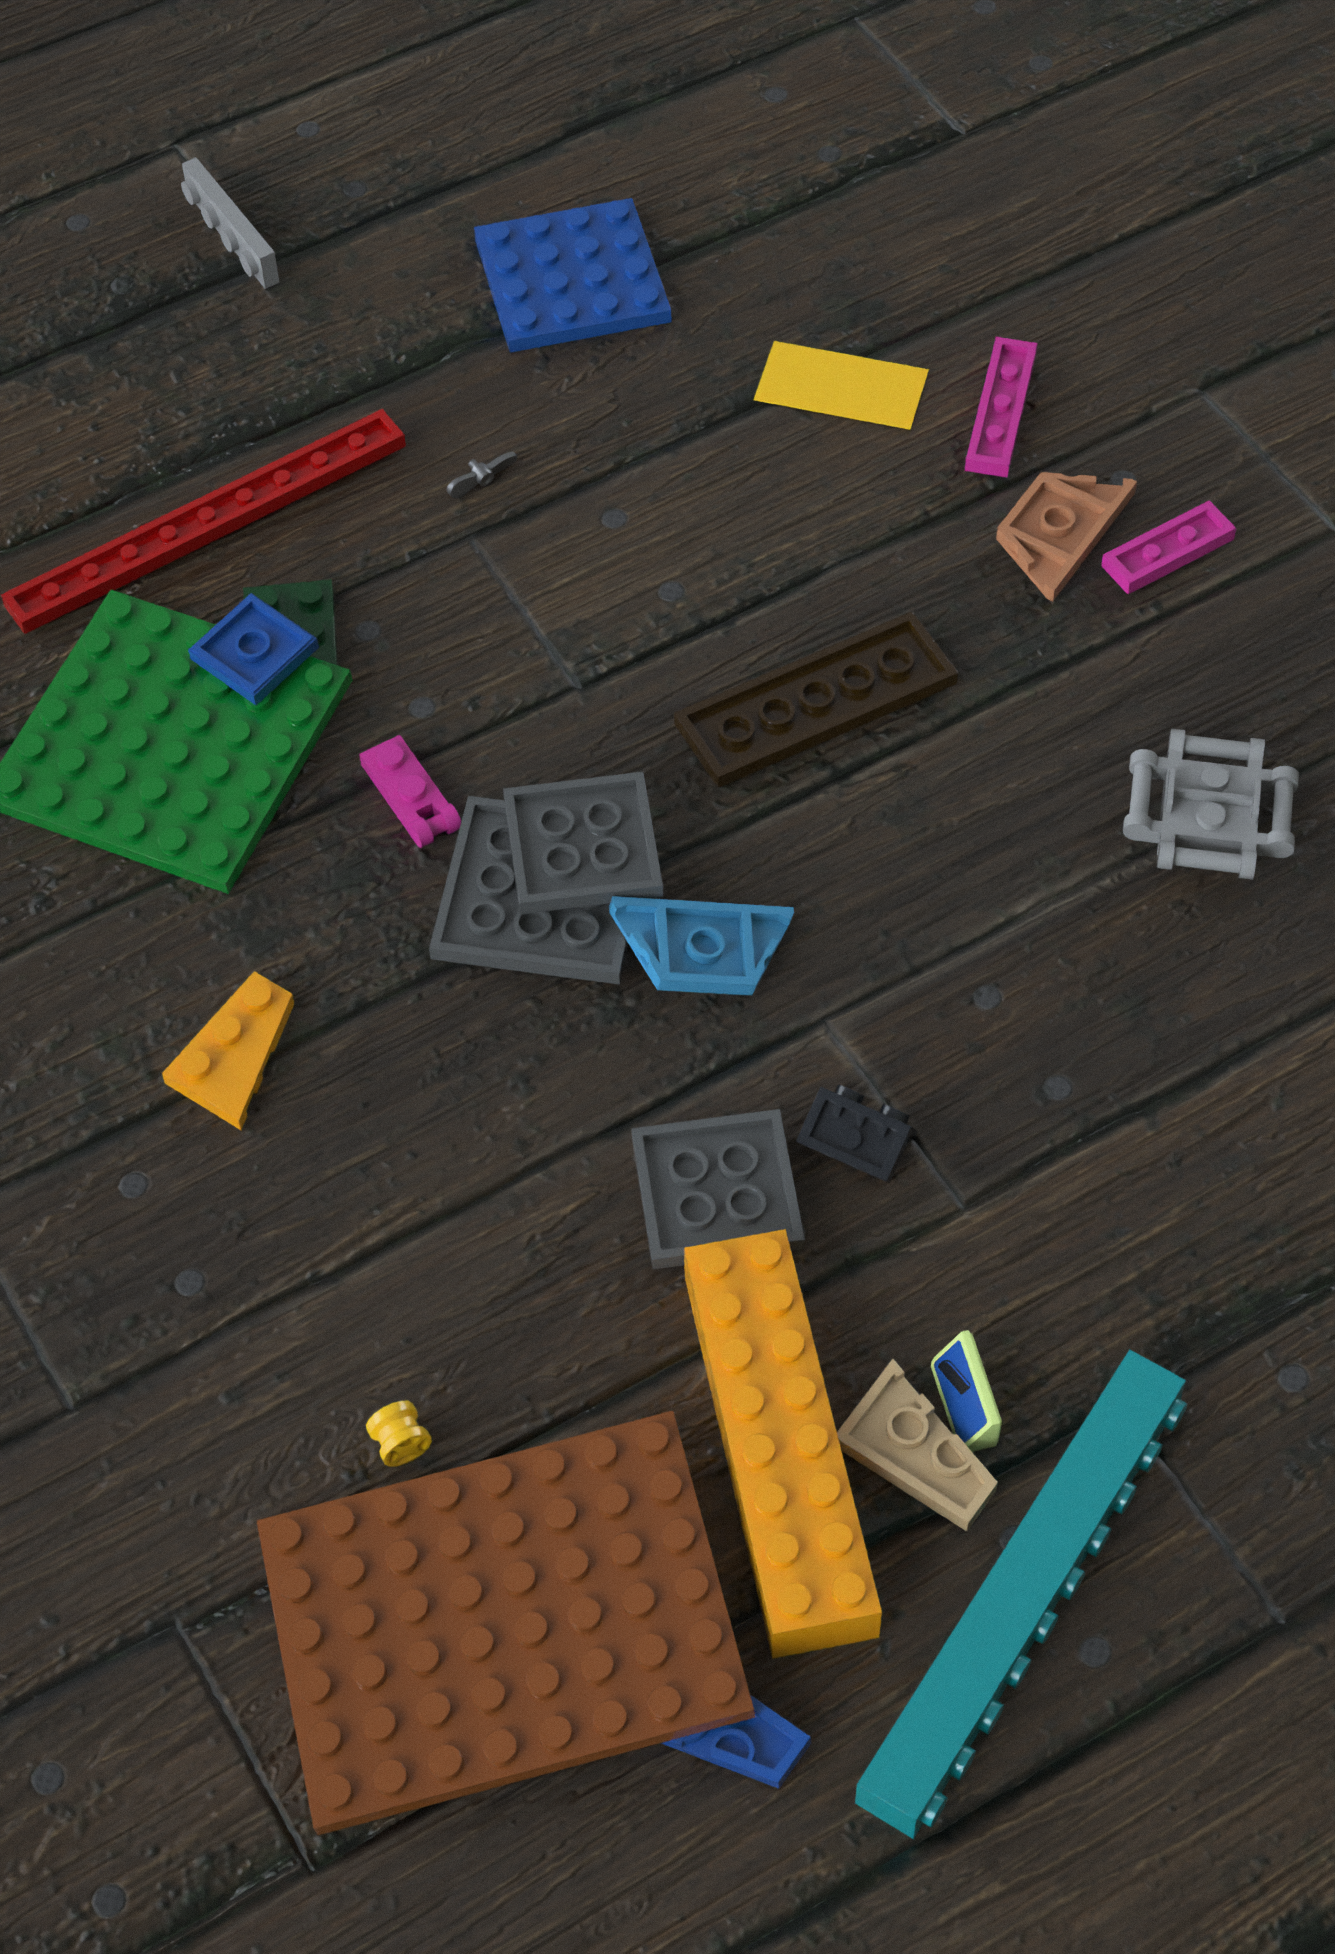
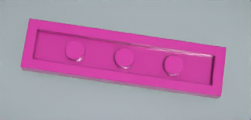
(1001, 407)

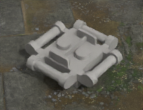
(1211, 807)

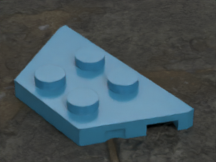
(701, 943)

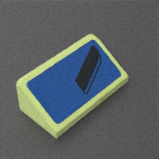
(967, 1393)

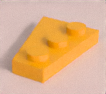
(229, 1053)

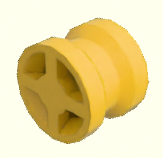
(398, 1433)

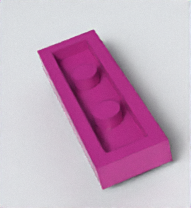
(1168, 547)

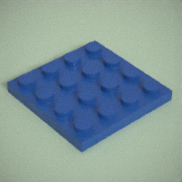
(572, 275)

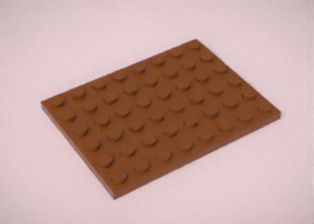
(500, 1622)

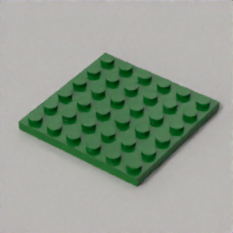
(159, 753)

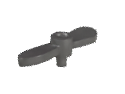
(480, 474)

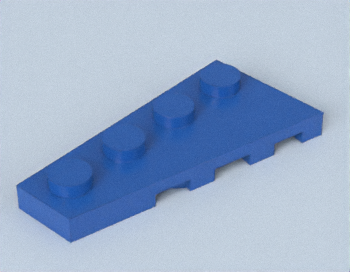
(757, 1747)

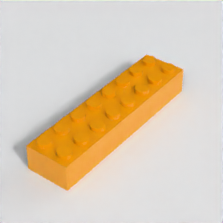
(781, 1445)

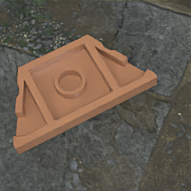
(1060, 525)

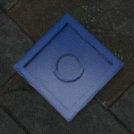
(253, 649)

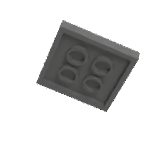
(582, 842)
(715, 1182)

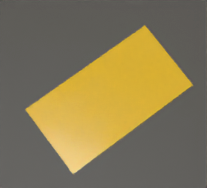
(841, 385)

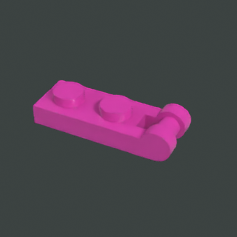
(409, 791)

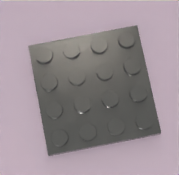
(483, 921)

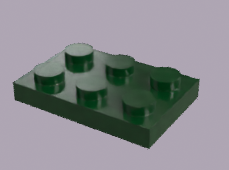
(307, 605)

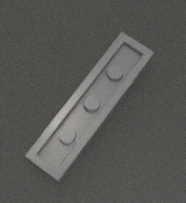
(234, 228)

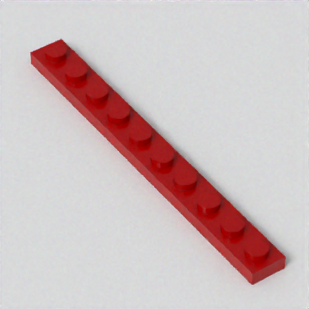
(202, 521)

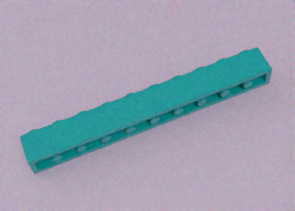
(1019, 1597)

